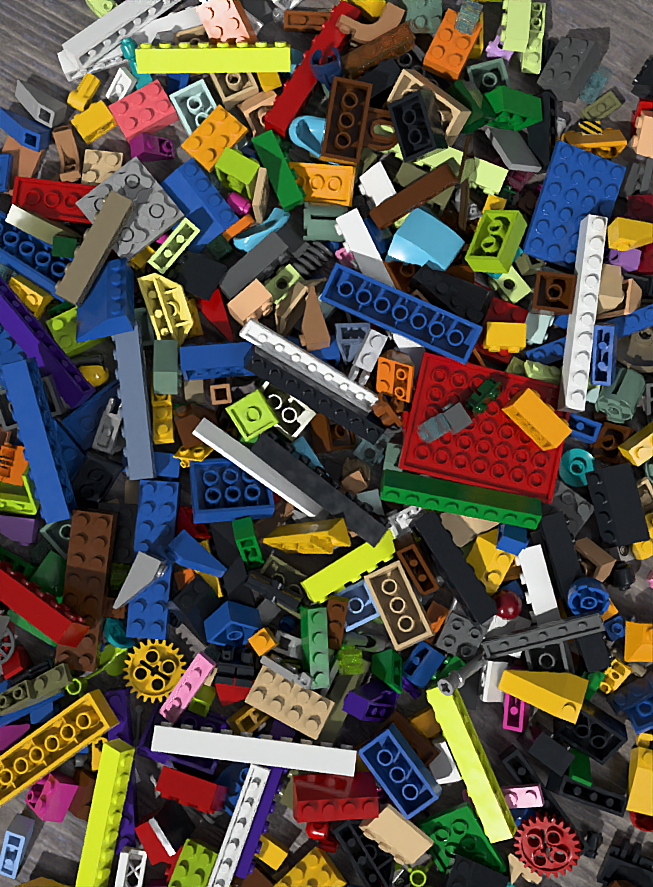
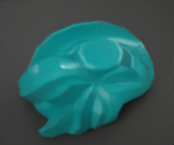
(116, 633)

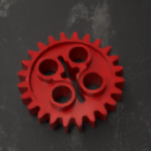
(565, 841)

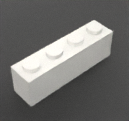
(538, 583)

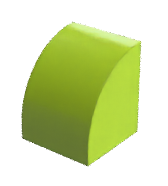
(203, 700)

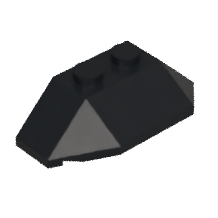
(370, 862)

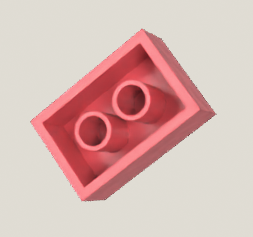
(144, 111)

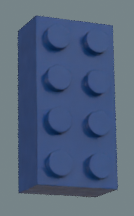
(400, 771)

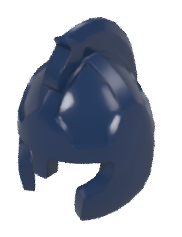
(325, 72)

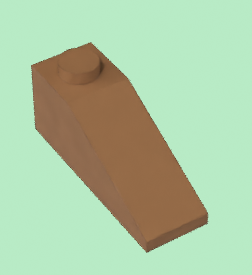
(314, 329)

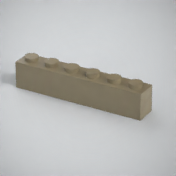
(95, 248)

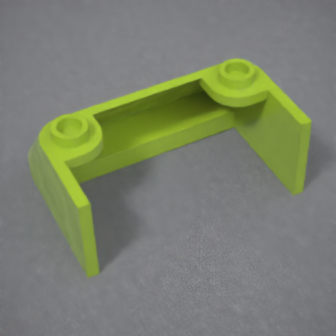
(19, 498)

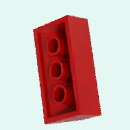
(334, 797)

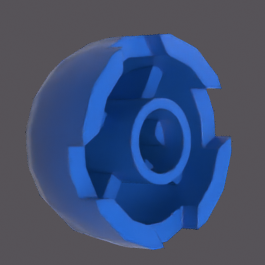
(588, 595)

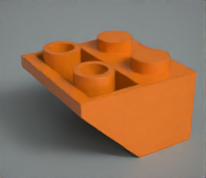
(395, 375)

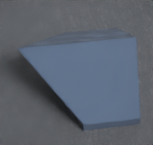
(349, 338)

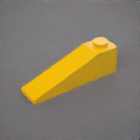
(550, 691)

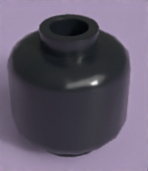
(622, 575)

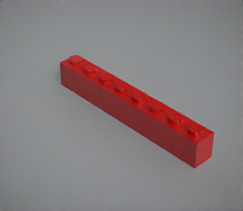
(303, 83)

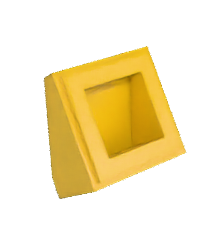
(269, 80)

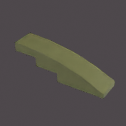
(38, 225)

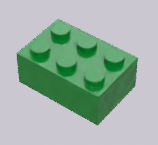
(513, 108)

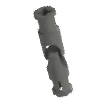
(360, 641)

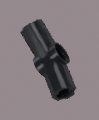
(274, 590)

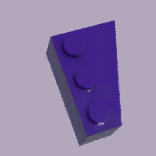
(371, 701)

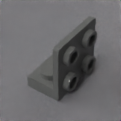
(636, 177)
(460, 636)

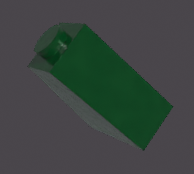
(471, 98)

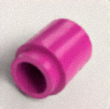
(239, 204)

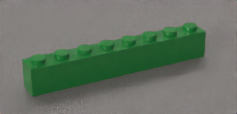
(460, 499)

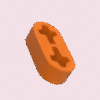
(239, 227)

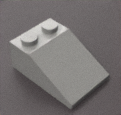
(143, 573)

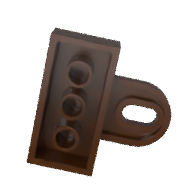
(351, 123)

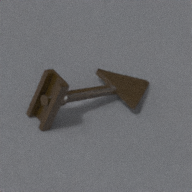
(466, 168)

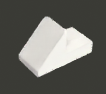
(122, 85)

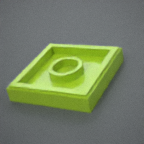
(252, 414)

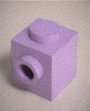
(495, 51)

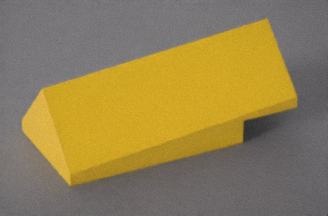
(309, 537)

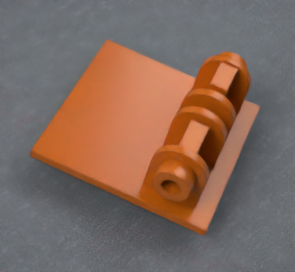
(13, 465)

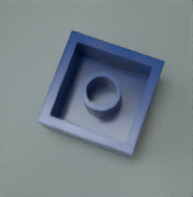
(232, 625)

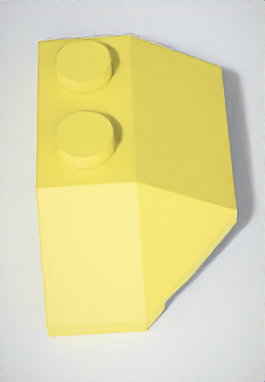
(166, 307)

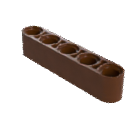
(413, 196)

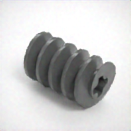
(311, 259)

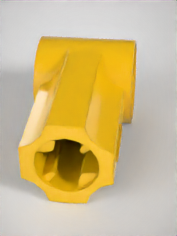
(82, 96)

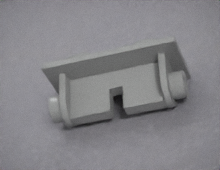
(473, 211)

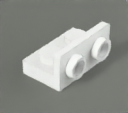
(402, 519)

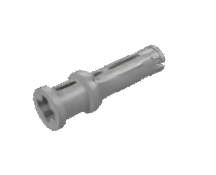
(457, 677)

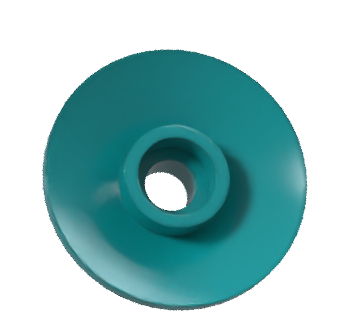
(583, 460)

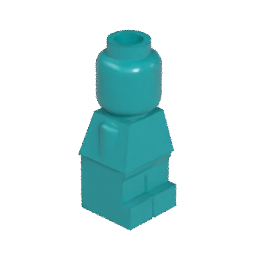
(128, 49)

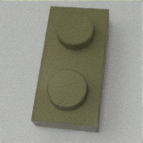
(601, 108)

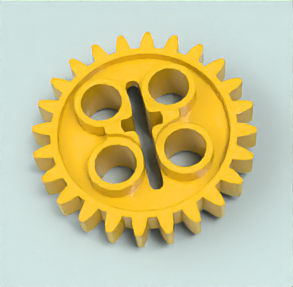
(144, 686)

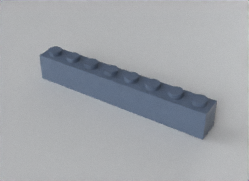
(134, 404)

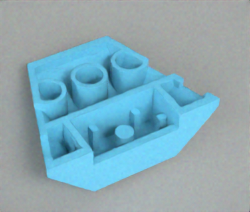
(424, 240)

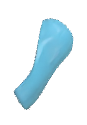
(307, 133)
(250, 238)

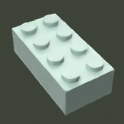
(193, 105)

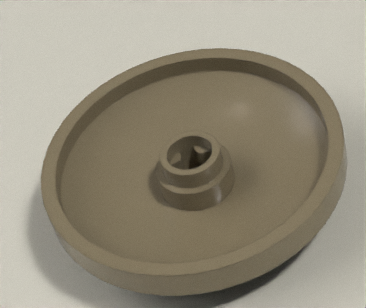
(637, 349)

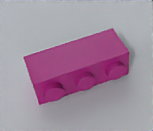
(515, 710)

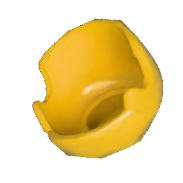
(94, 374)

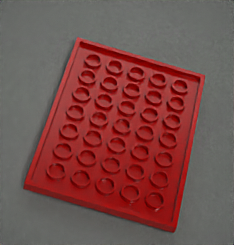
(491, 449)

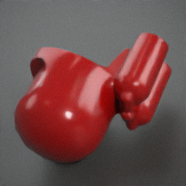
(320, 832)

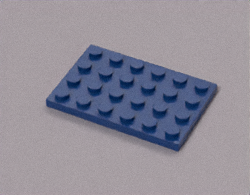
(572, 189)

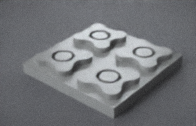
(152, 213)

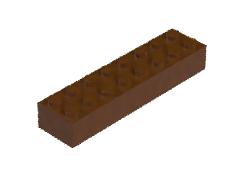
(88, 582)

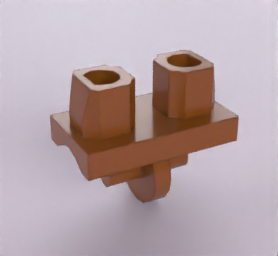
(388, 411)

